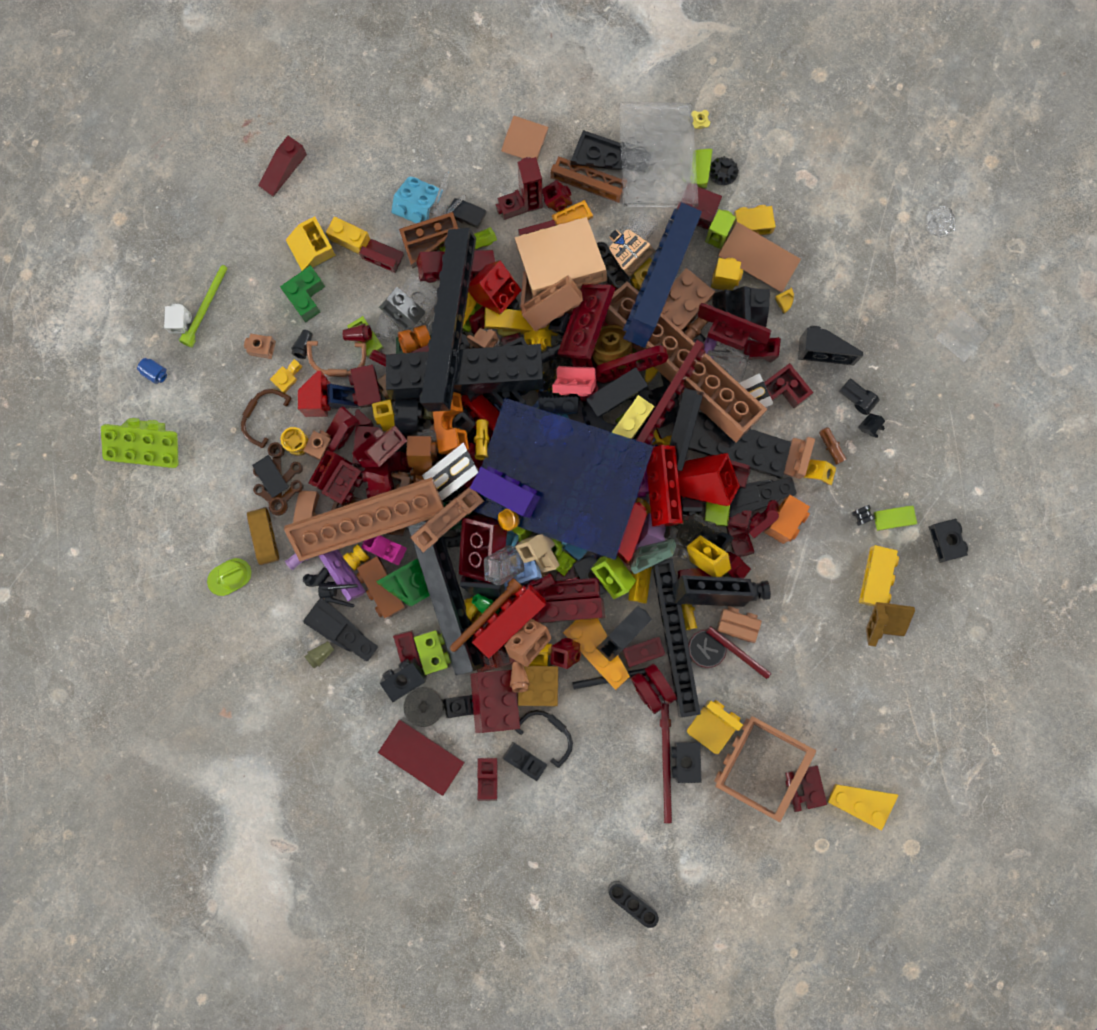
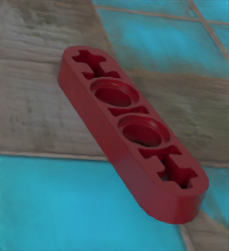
(630, 362)

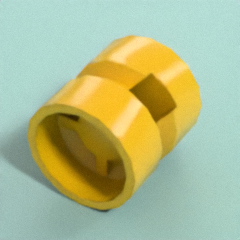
(294, 441)

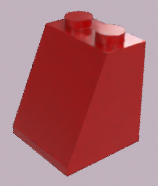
(709, 479)
(632, 533)

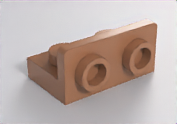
(799, 457)

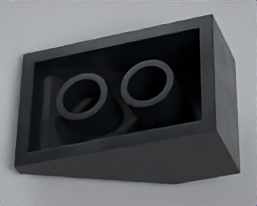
(826, 347)

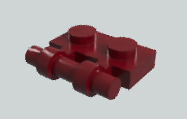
(812, 789)

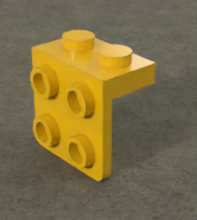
(714, 726)

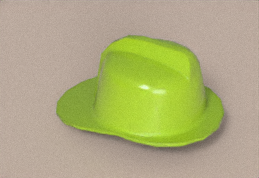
(229, 577)

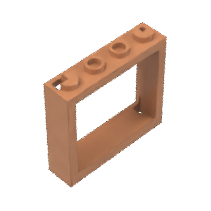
(731, 759)

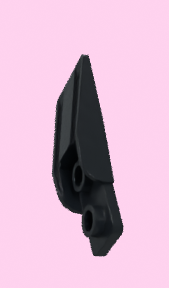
(759, 493)
(339, 630)

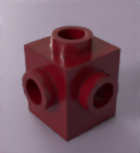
(557, 196)
(565, 653)

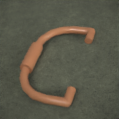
(334, 372)

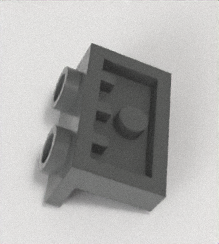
(402, 309)

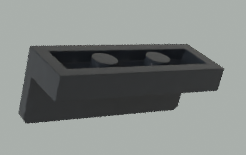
(617, 392)

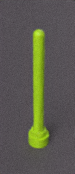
(188, 337)

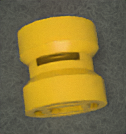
(354, 558)

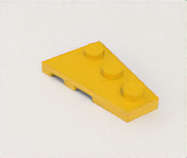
(864, 804)

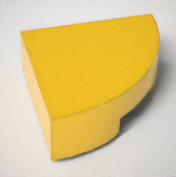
(785, 300)

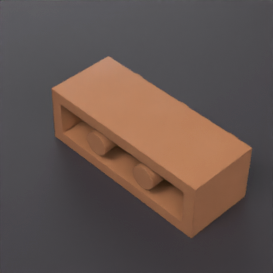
(552, 303)

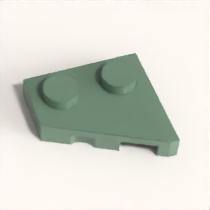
(652, 554)

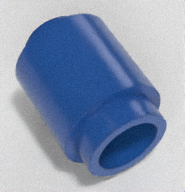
(152, 370)

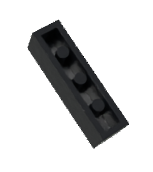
(713, 591)

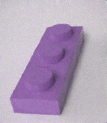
(342, 573)

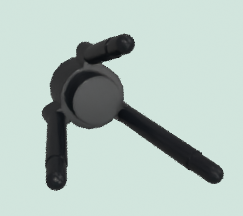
(329, 589)

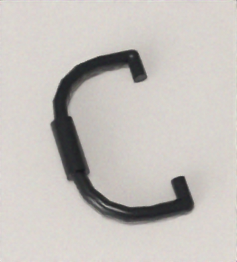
(559, 725)

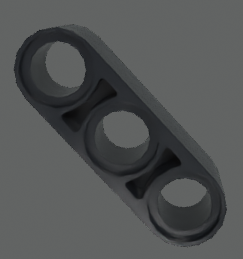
(609, 259)
(638, 912)

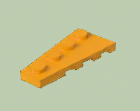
(590, 635)

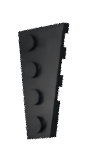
(597, 152)

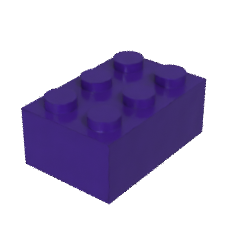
(505, 491)

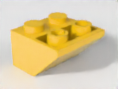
(309, 244)

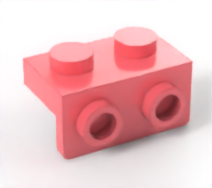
(574, 380)

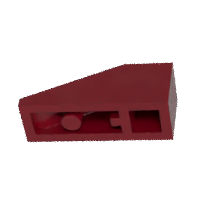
(282, 165)

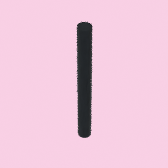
(601, 680)

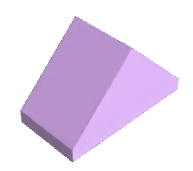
(651, 534)

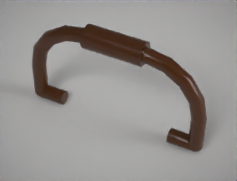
(249, 409)

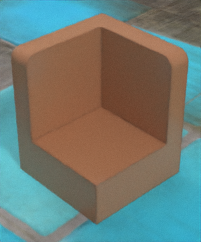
(483, 339)

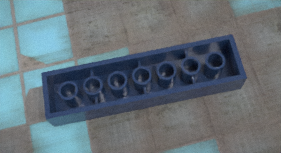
(661, 275)

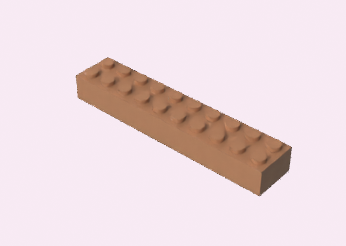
(723, 398)

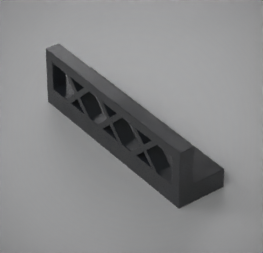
(685, 424)

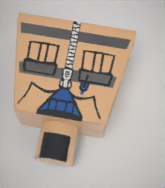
(630, 250)

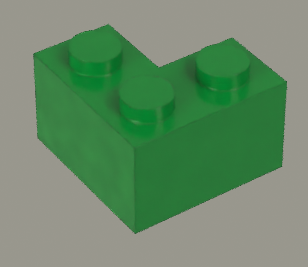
(301, 289)

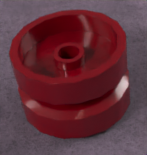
(652, 689)

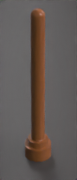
(512, 588)

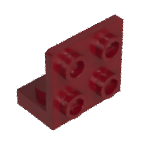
(707, 203)

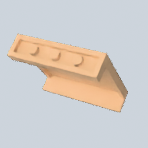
(560, 252)

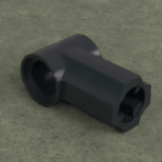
(863, 399)

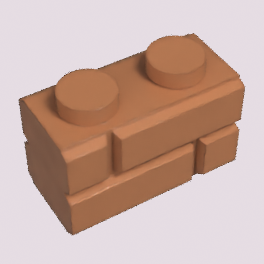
(739, 625)

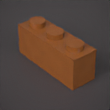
(387, 603)

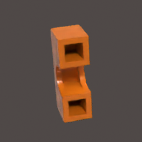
(447, 436)

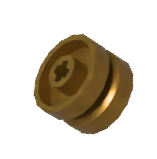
(611, 345)

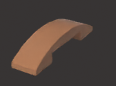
(446, 518)

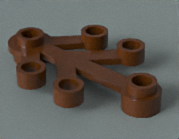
(280, 499)

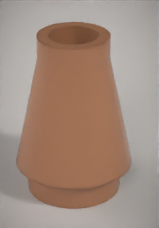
(519, 679)

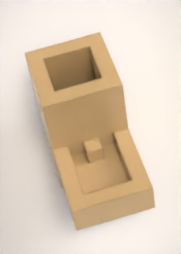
(538, 549)

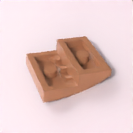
(524, 138)

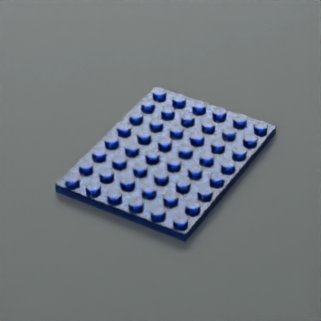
(579, 471)

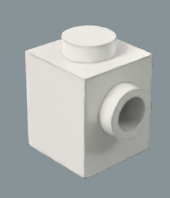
(177, 319)

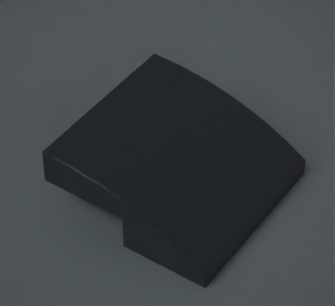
(735, 302)

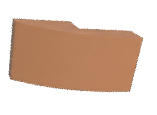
(306, 505)

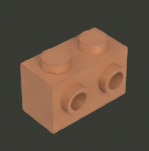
(528, 642)

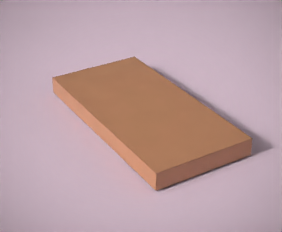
(759, 257)

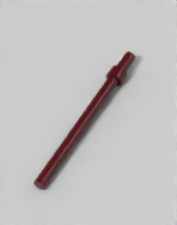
(665, 723)

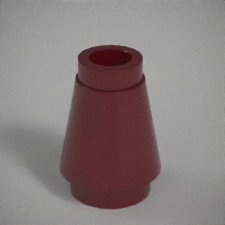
(359, 333)

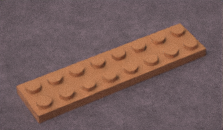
(364, 519)

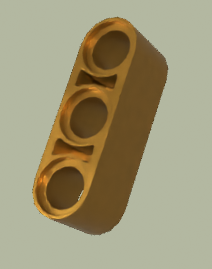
(263, 536)

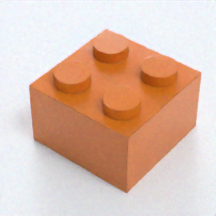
(791, 515)

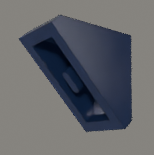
(340, 396)

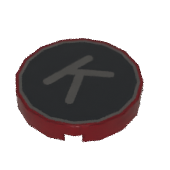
(706, 650)

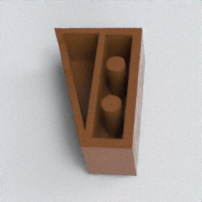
(426, 235)
(421, 454)

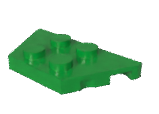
(406, 583)

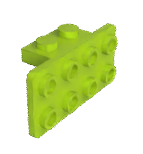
(140, 443)

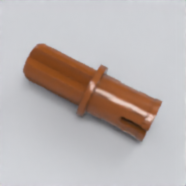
(832, 445)

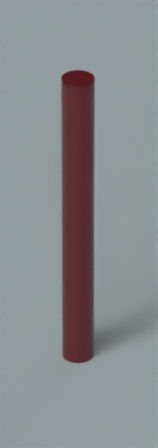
(738, 652)

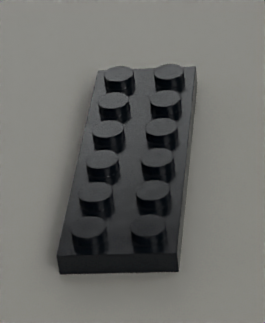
(756, 449)

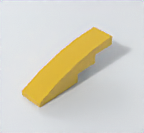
(510, 321)

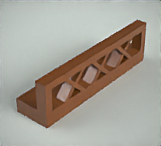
(587, 182)

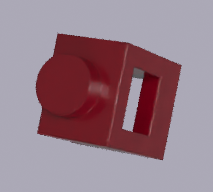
(509, 211)

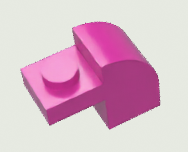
(385, 549)

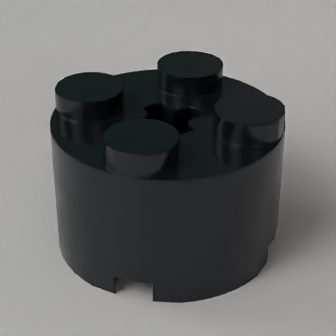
(409, 416)

